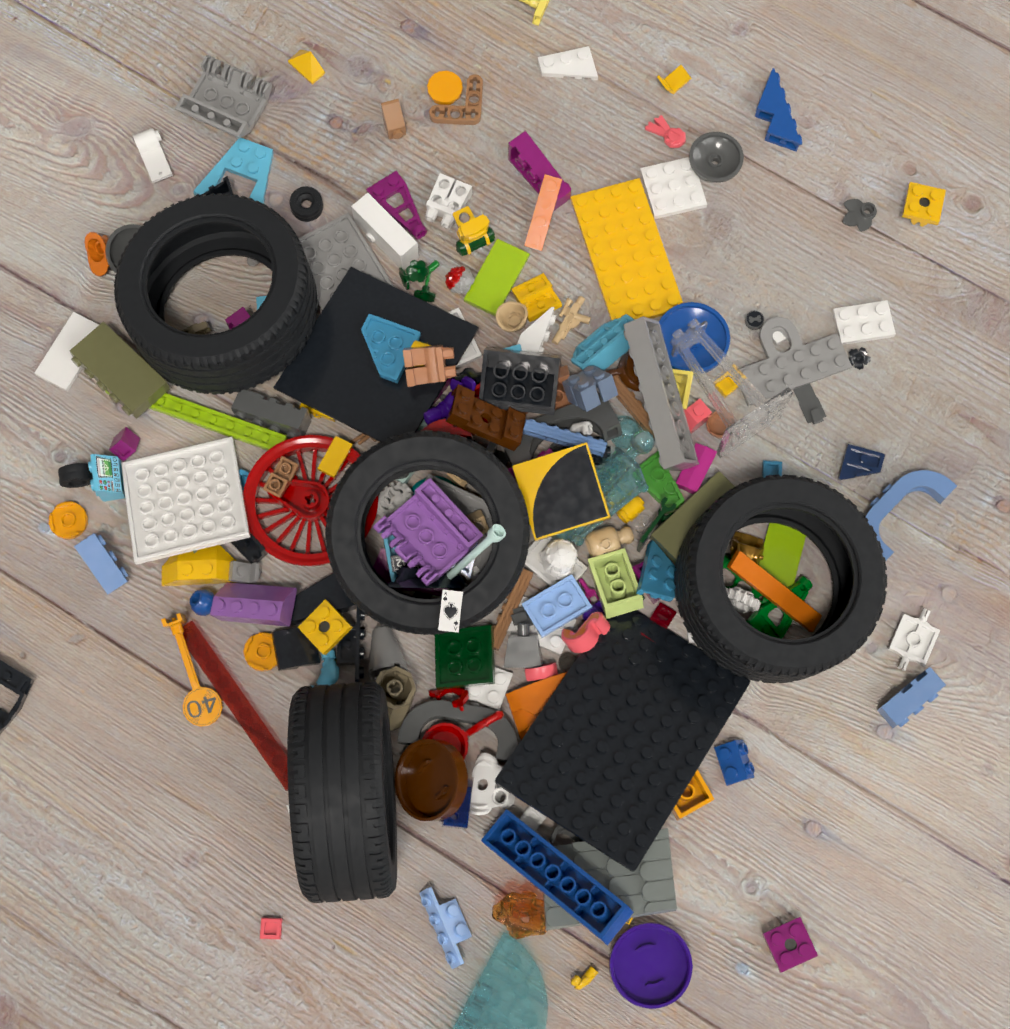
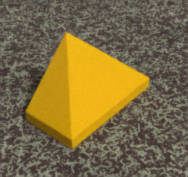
(307, 65)

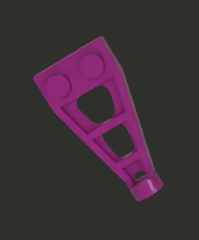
(387, 188)

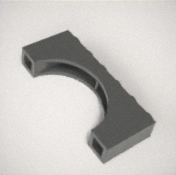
(601, 417)

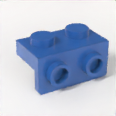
(734, 762)

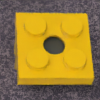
(923, 204)
(325, 627)

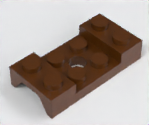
(502, 427)

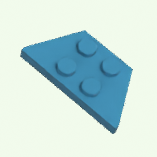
(657, 574)

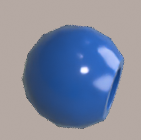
(201, 602)

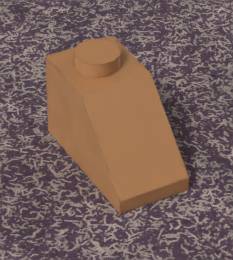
(393, 119)

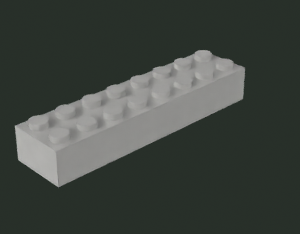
(660, 394)

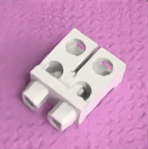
(447, 199)

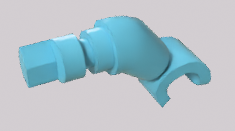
(330, 670)

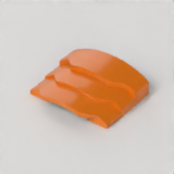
(530, 700)

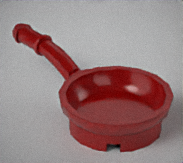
(458, 737)

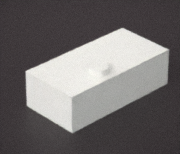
(384, 231)

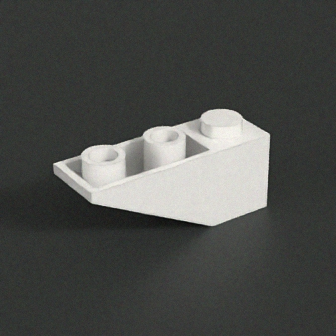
(535, 335)

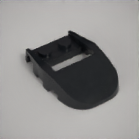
(17, 683)

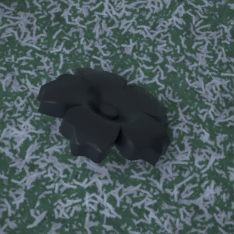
(859, 357)

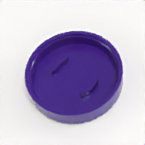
(650, 965)

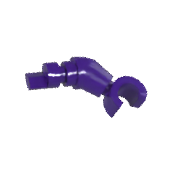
(443, 408)

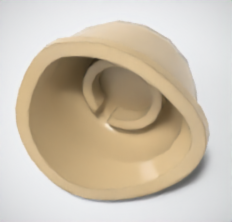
(511, 316)

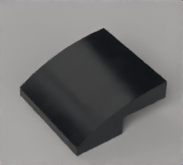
(293, 649)

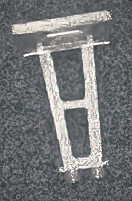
(737, 430)

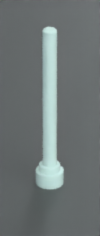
(495, 534)

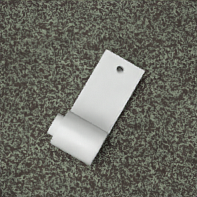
(152, 154)

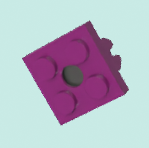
(790, 944)

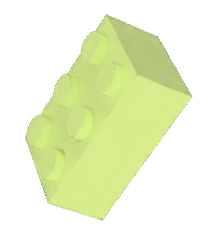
(615, 583)

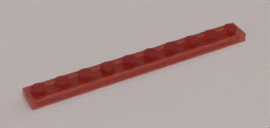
(237, 702)

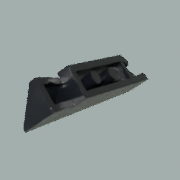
(408, 579)

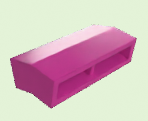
(691, 478)

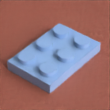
(556, 606)

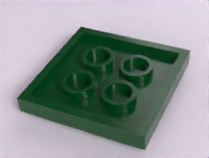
(465, 658)

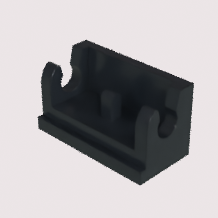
(250, 549)

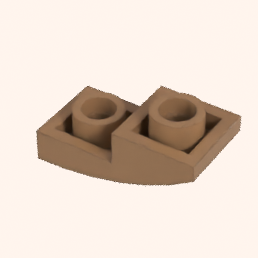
(281, 477)

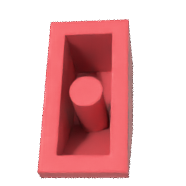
(697, 415)

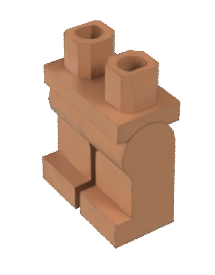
(433, 364)

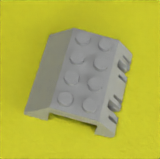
(226, 98)

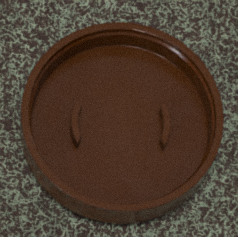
(431, 780)

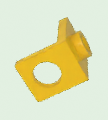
(675, 79)

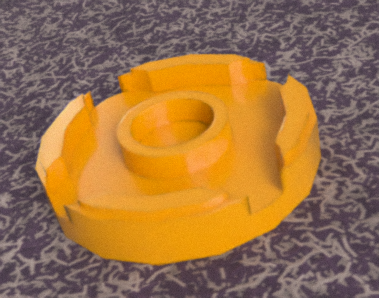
(444, 87)
(68, 520)
(260, 652)

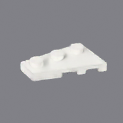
(570, 63)

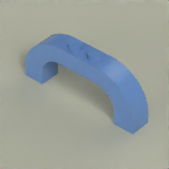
(925, 481)

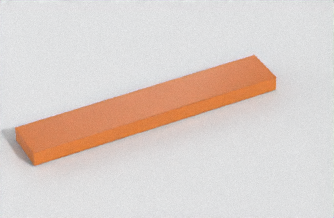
(774, 591)

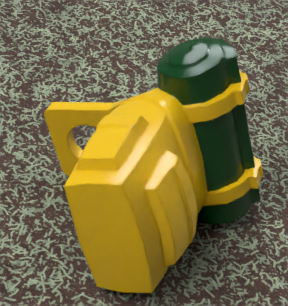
(473, 233)

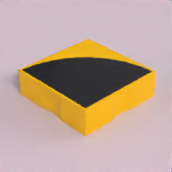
(561, 491)

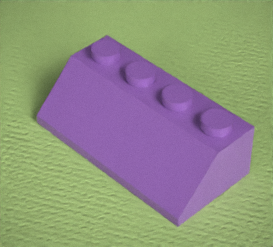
(254, 604)

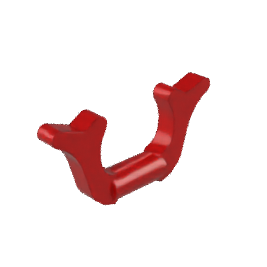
(459, 703)

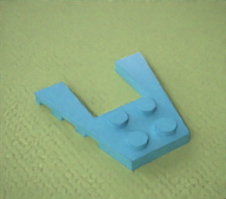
(246, 160)

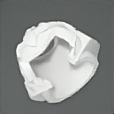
(559, 558)

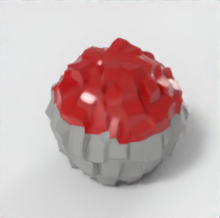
(459, 280)

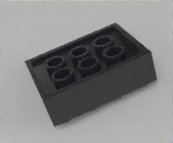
(520, 380)

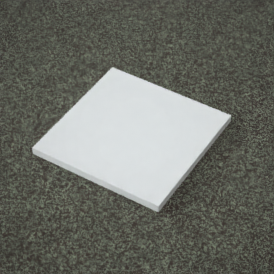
(184, 500)

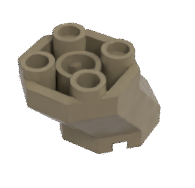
(399, 694)

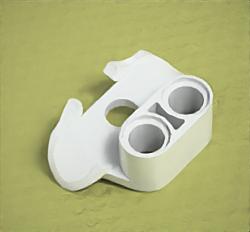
(483, 801)

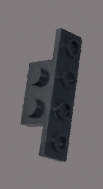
(349, 647)

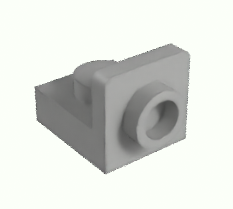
(244, 572)

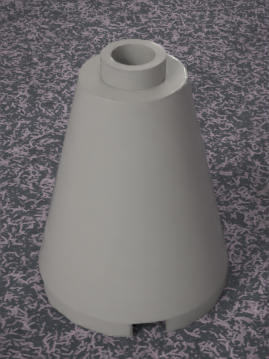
(384, 652)

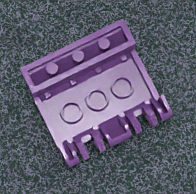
(429, 532)

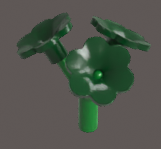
(417, 272)

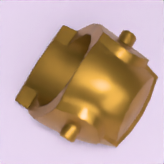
(749, 545)

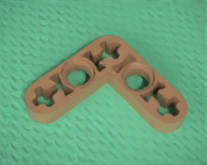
(469, 107)

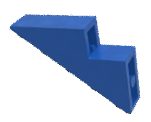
(778, 112)

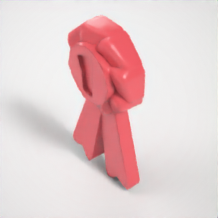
(672, 136)

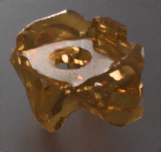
(516, 906)

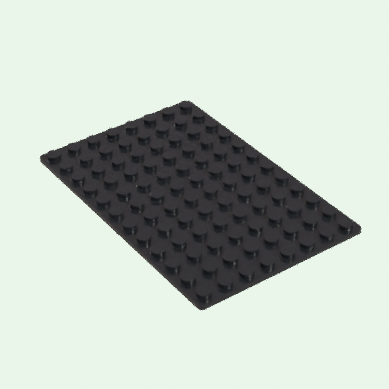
(623, 736)

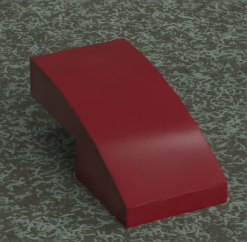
(663, 616)

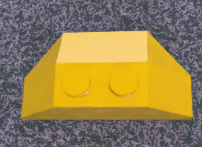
(203, 567)

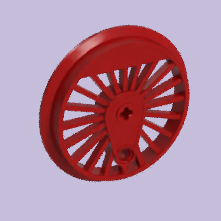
(296, 500)

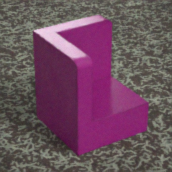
(124, 444)

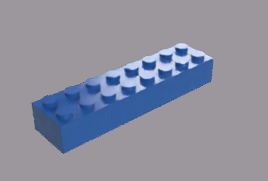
(557, 877)

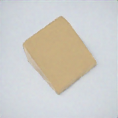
(479, 521)

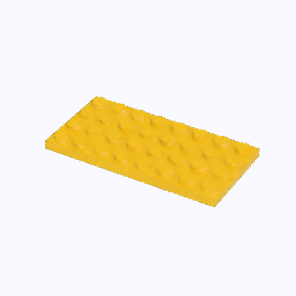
(626, 251)

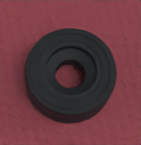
(303, 194)
(75, 475)

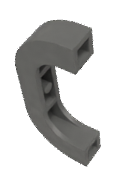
(472, 714)

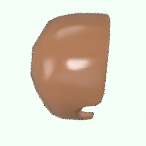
(715, 425)

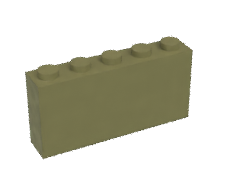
(119, 370)
(674, 529)

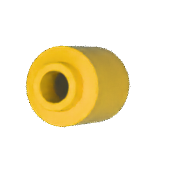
(631, 510)

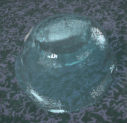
(628, 427)

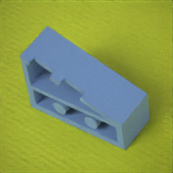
(911, 698)

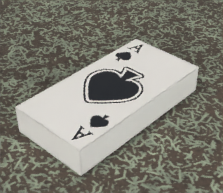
(450, 611)

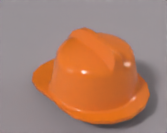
(95, 248)

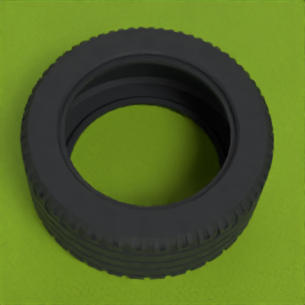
(188, 236)
(384, 464)
(839, 534)
(342, 792)

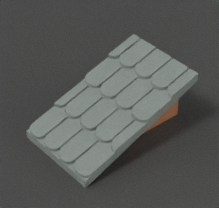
(645, 890)

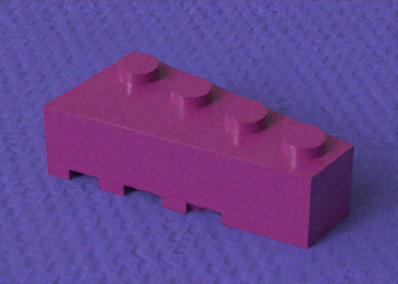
(533, 165)

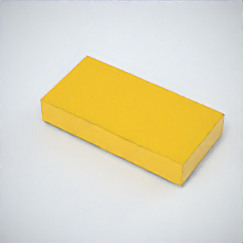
(335, 457)

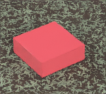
(271, 928)

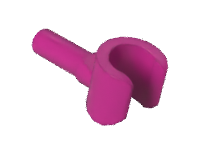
(588, 592)

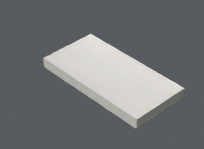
(57, 364)

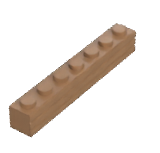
(632, 405)
(514, 599)

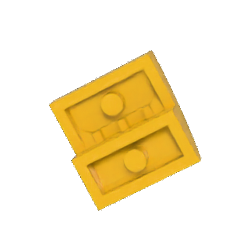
(536, 296)

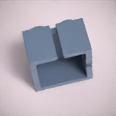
(582, 387)

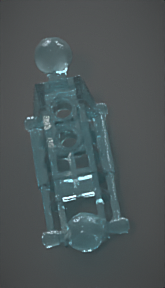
(619, 480)

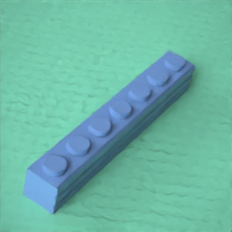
(563, 437)

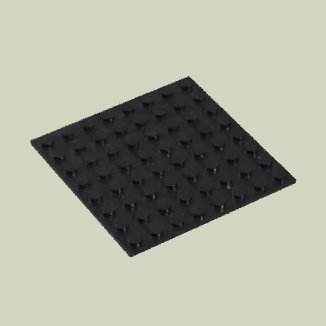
(338, 370)

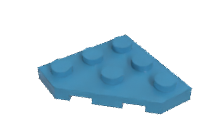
(386, 345)

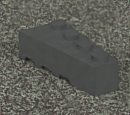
(271, 414)

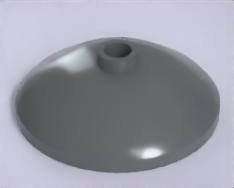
(718, 148)
(117, 242)

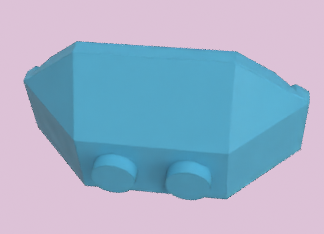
(603, 345)

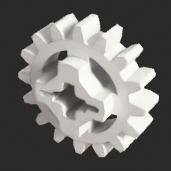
(393, 498)
(743, 600)

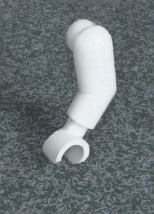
(584, 427)

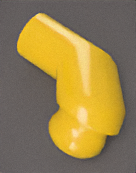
(586, 979)

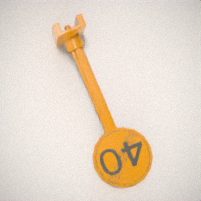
(202, 704)

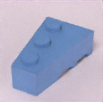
(102, 562)

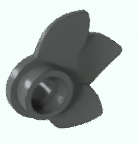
(857, 216)

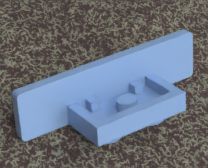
(448, 925)

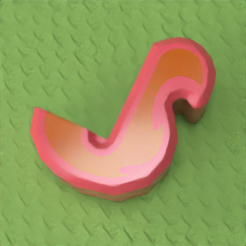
(587, 634)

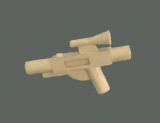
(571, 320)

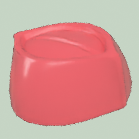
(543, 672)

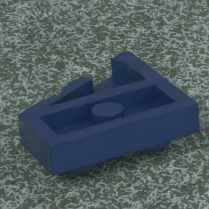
(860, 462)

